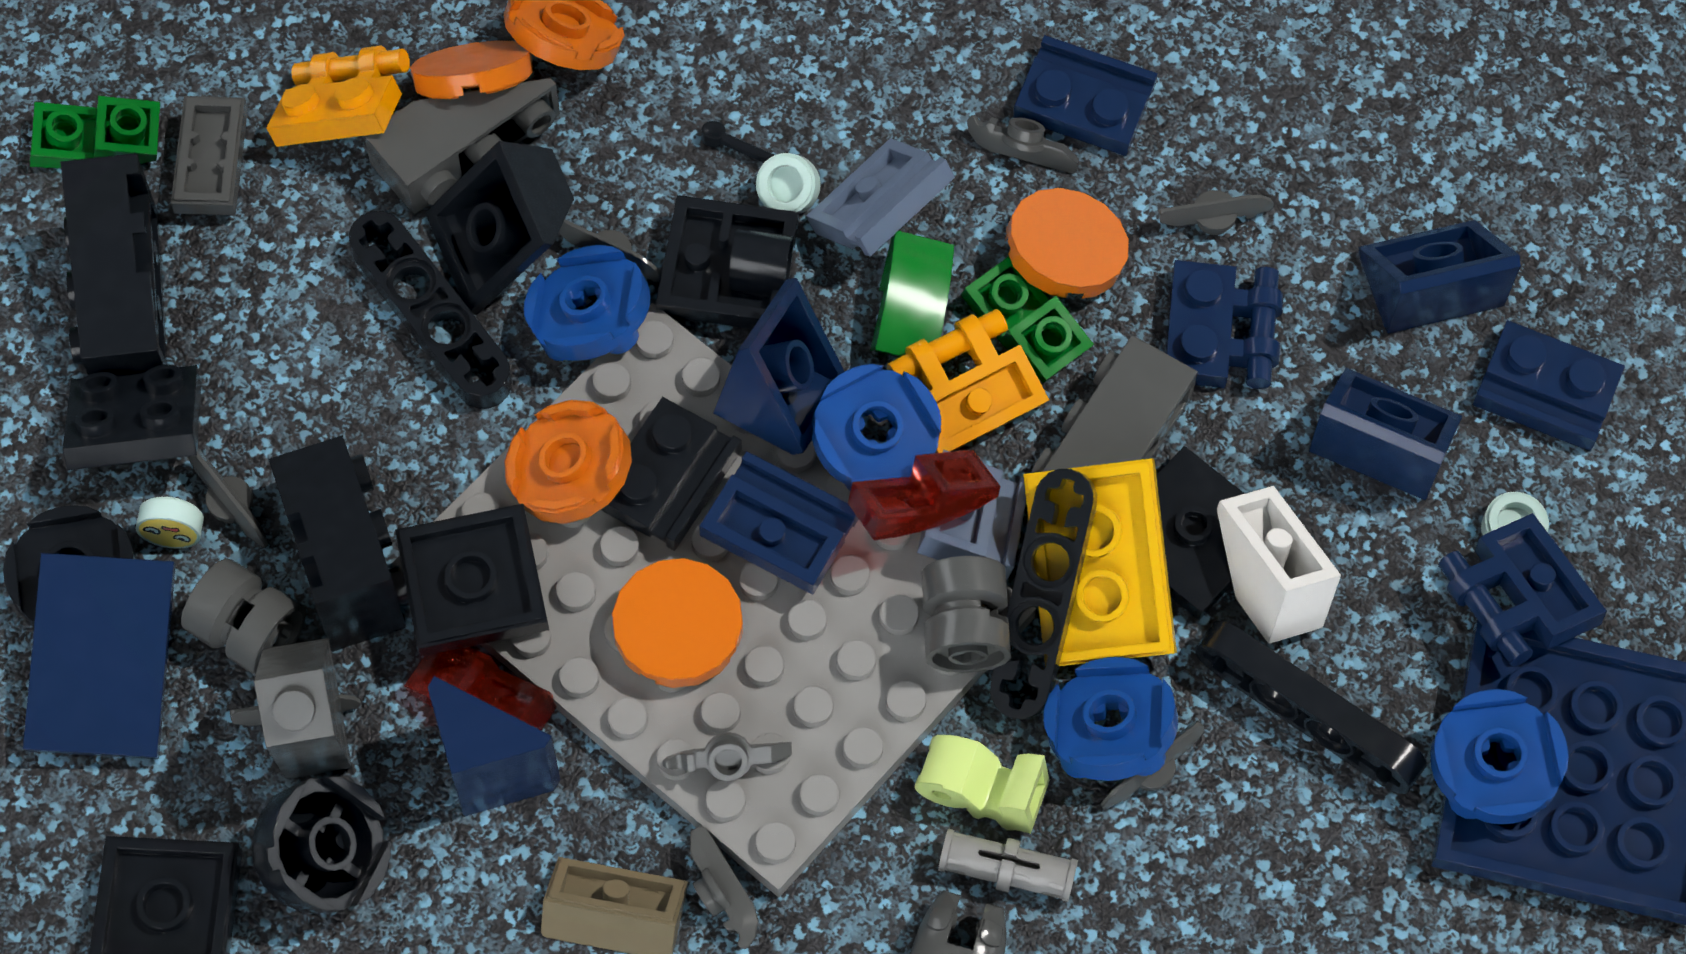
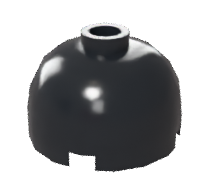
(321, 845)

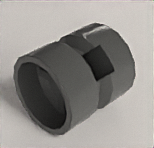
(236, 612)
(965, 619)

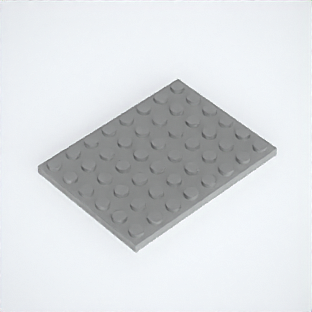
(817, 670)

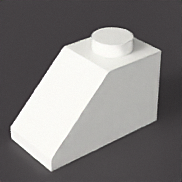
(1275, 565)

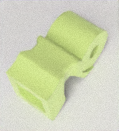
(971, 777)

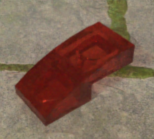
(937, 492)
(482, 678)

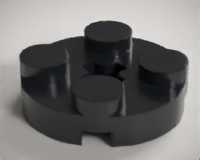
(59, 531)

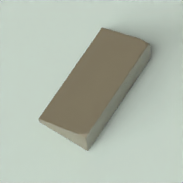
(613, 908)

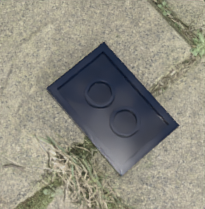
(99, 656)

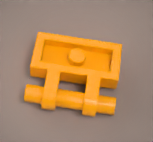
(329, 109)
(983, 397)

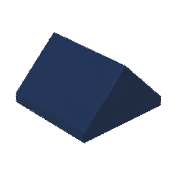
(1439, 274)
(780, 373)
(1384, 433)
(490, 751)

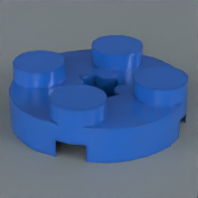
(599, 329)
(885, 396)
(1118, 751)
(1477, 788)

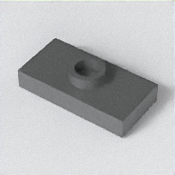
(209, 155)

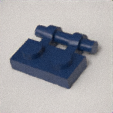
(1201, 322)
(1538, 581)

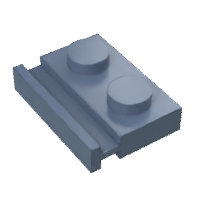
(880, 197)
(985, 532)

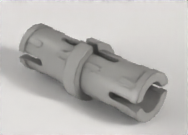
(1007, 865)

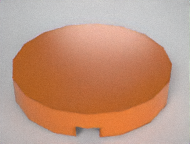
(566, 31)
(484, 65)
(1067, 243)
(568, 462)
(677, 622)

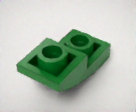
(84, 132)
(914, 293)
(1037, 324)

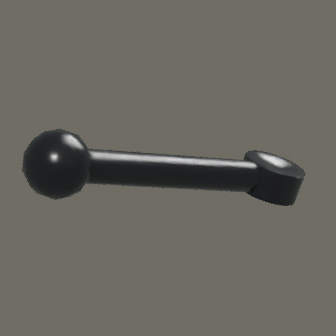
(714, 134)

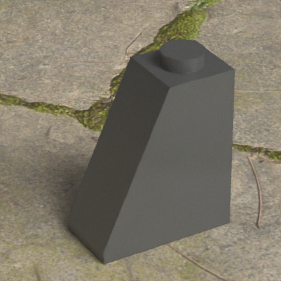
(301, 709)

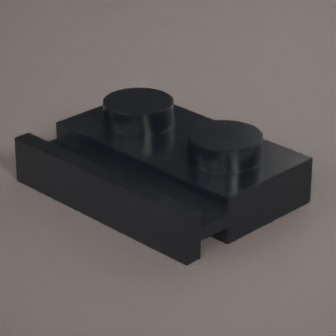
(672, 472)

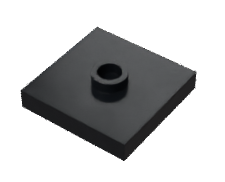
(1192, 531)
(471, 580)
(166, 896)

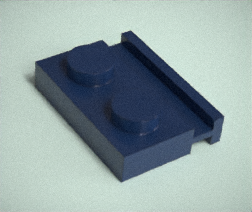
(1085, 95)
(1549, 385)
(779, 523)

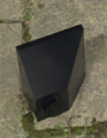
(500, 219)

